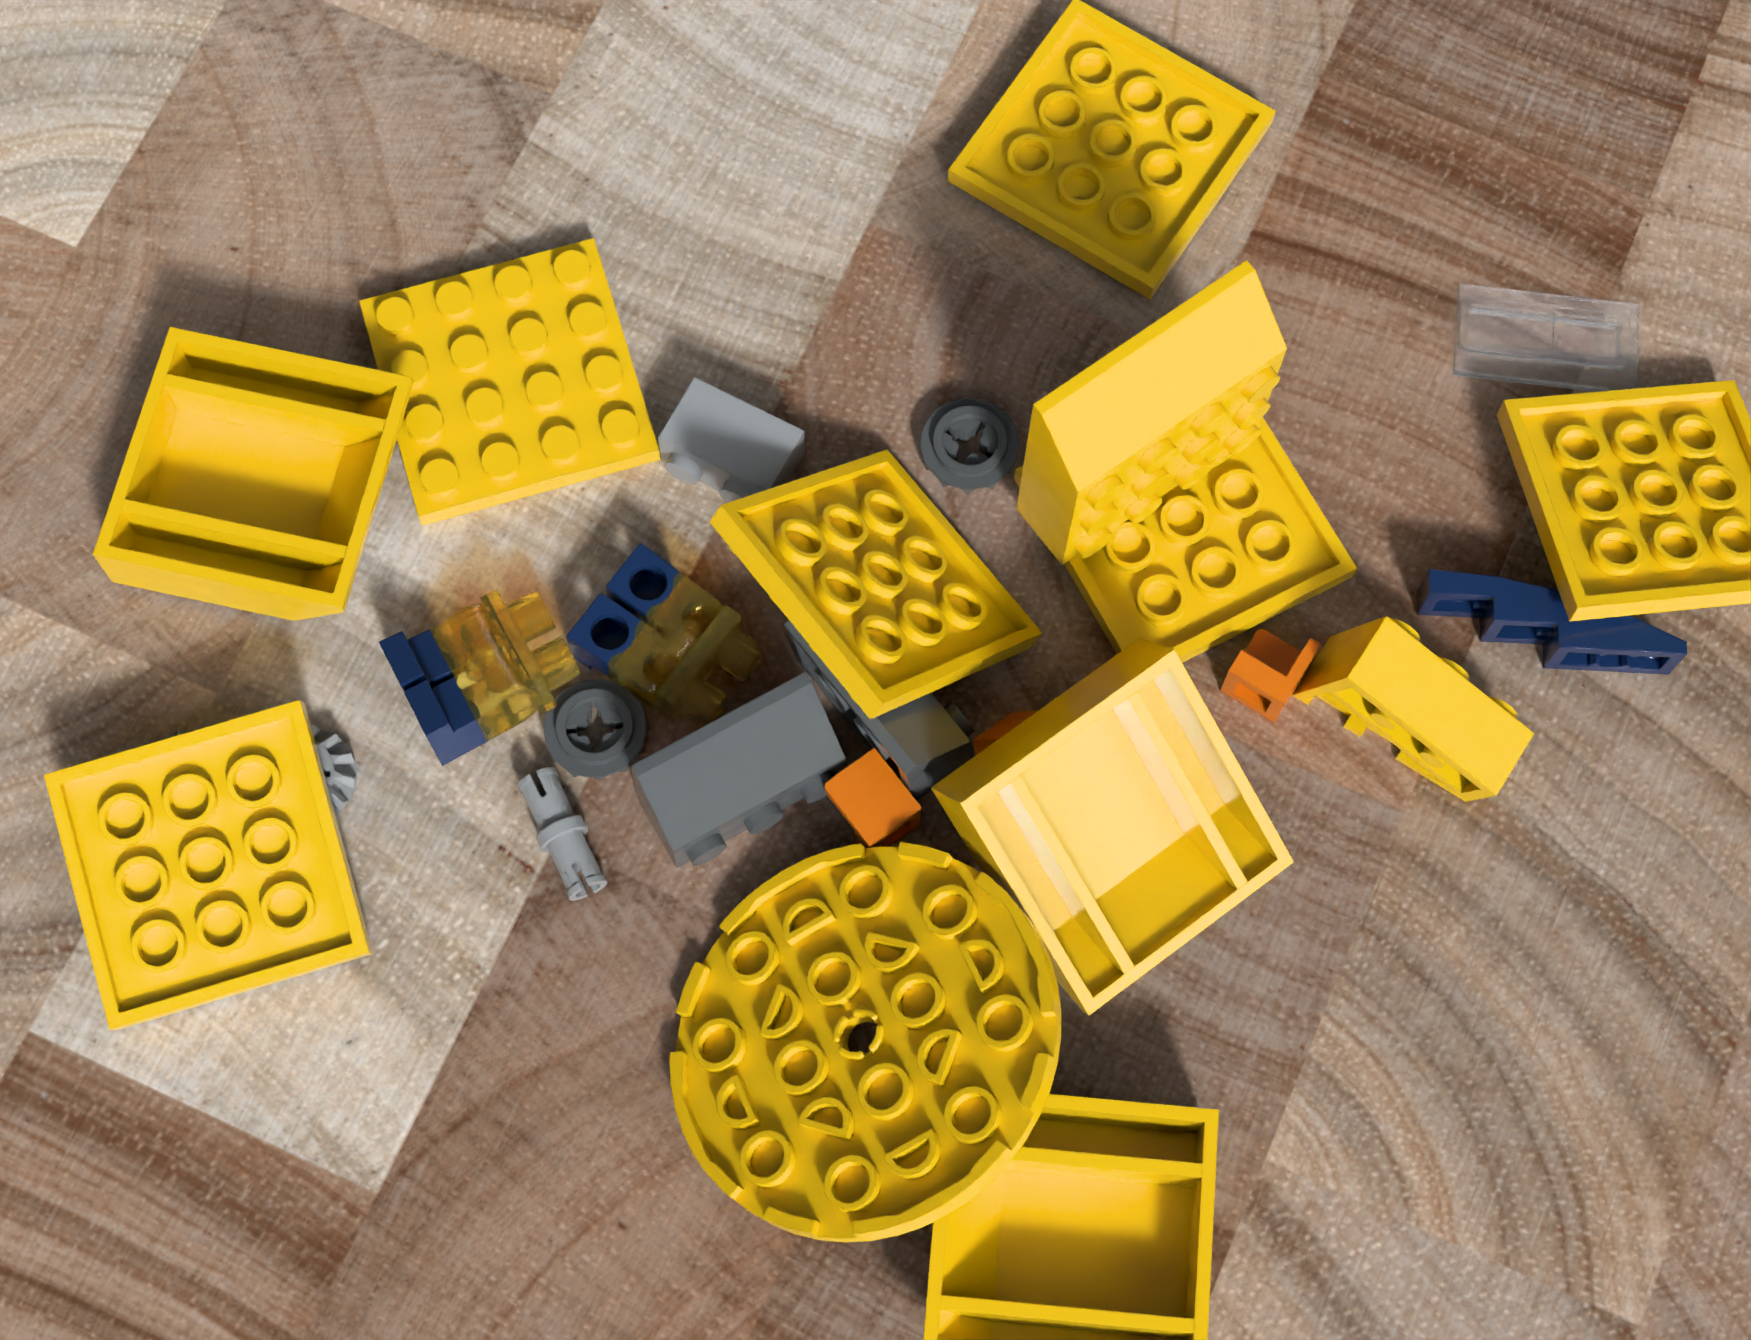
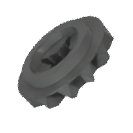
(961, 421)
(574, 708)

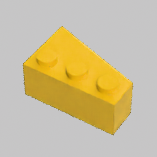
(1418, 704)

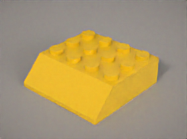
(1151, 416)
(252, 477)
(1116, 821)
(1085, 1231)

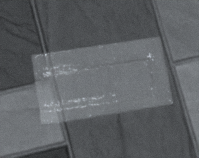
(1546, 339)

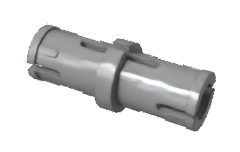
(562, 833)

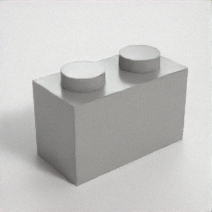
(728, 443)

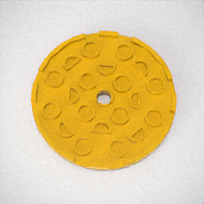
(957, 1060)

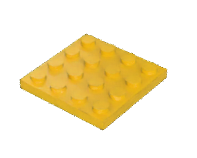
(1111, 147)
(512, 381)
(1638, 495)
(1214, 556)
(876, 581)
(207, 865)

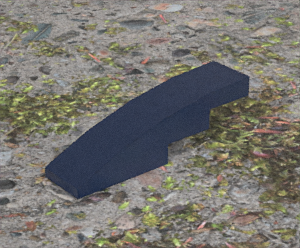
(1536, 615)

